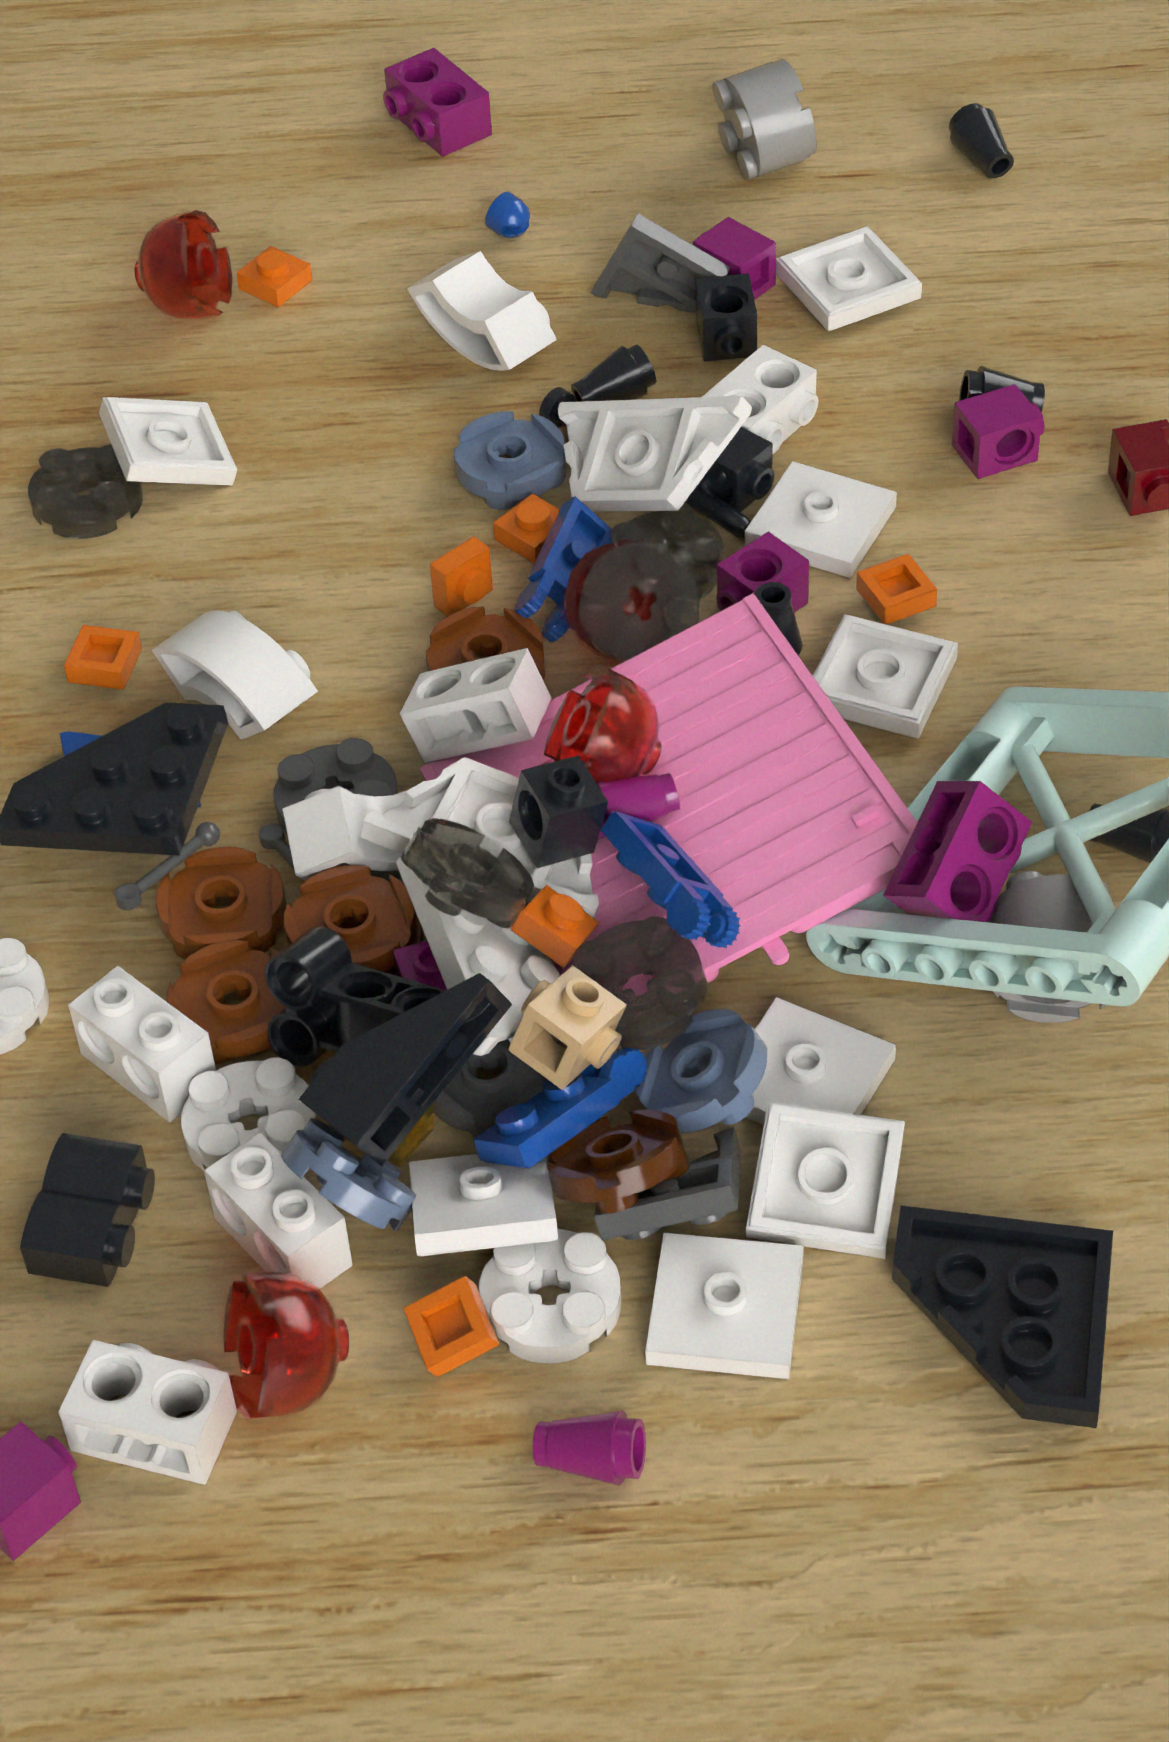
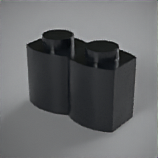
(86, 1210)

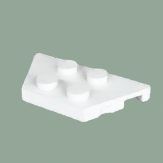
(646, 449)
(483, 801)
(474, 945)

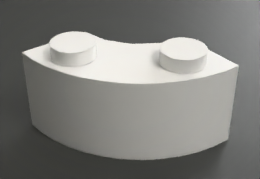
(482, 313)
(238, 666)
(327, 833)

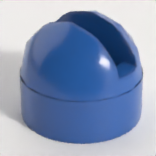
(508, 216)

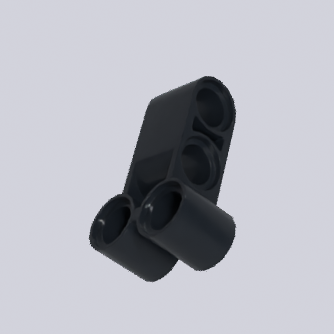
(330, 997)

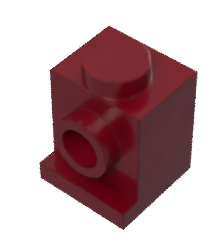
(1141, 466)

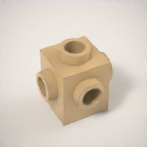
(567, 1027)

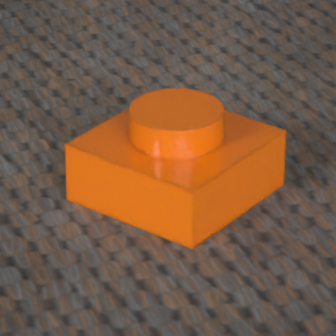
(274, 276)
(526, 526)
(461, 576)
(896, 589)
(103, 657)
(554, 925)
(451, 1326)

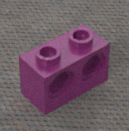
(437, 101)
(958, 853)

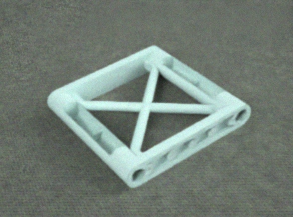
(1123, 945)

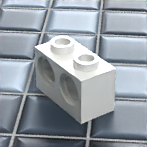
(778, 391)
(476, 705)
(141, 1041)
(277, 1214)
(143, 1424)

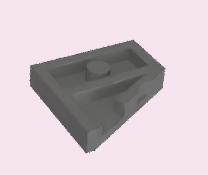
(657, 267)
(698, 1196)

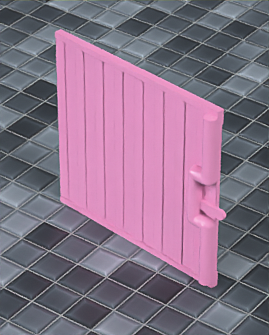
(766, 782)

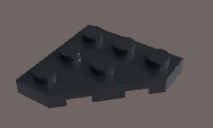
(122, 790)
(1015, 1302)

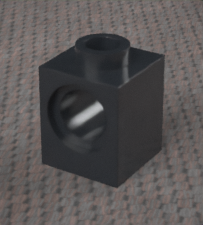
(726, 317)
(741, 470)
(558, 811)

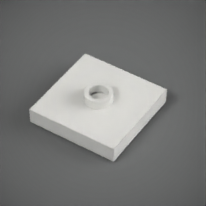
(848, 278)
(167, 441)
(824, 517)
(884, 674)
(817, 1062)
(825, 1179)
(479, 1205)
(725, 1305)

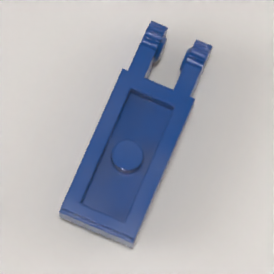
(570, 537)
(675, 881)
(554, 1116)

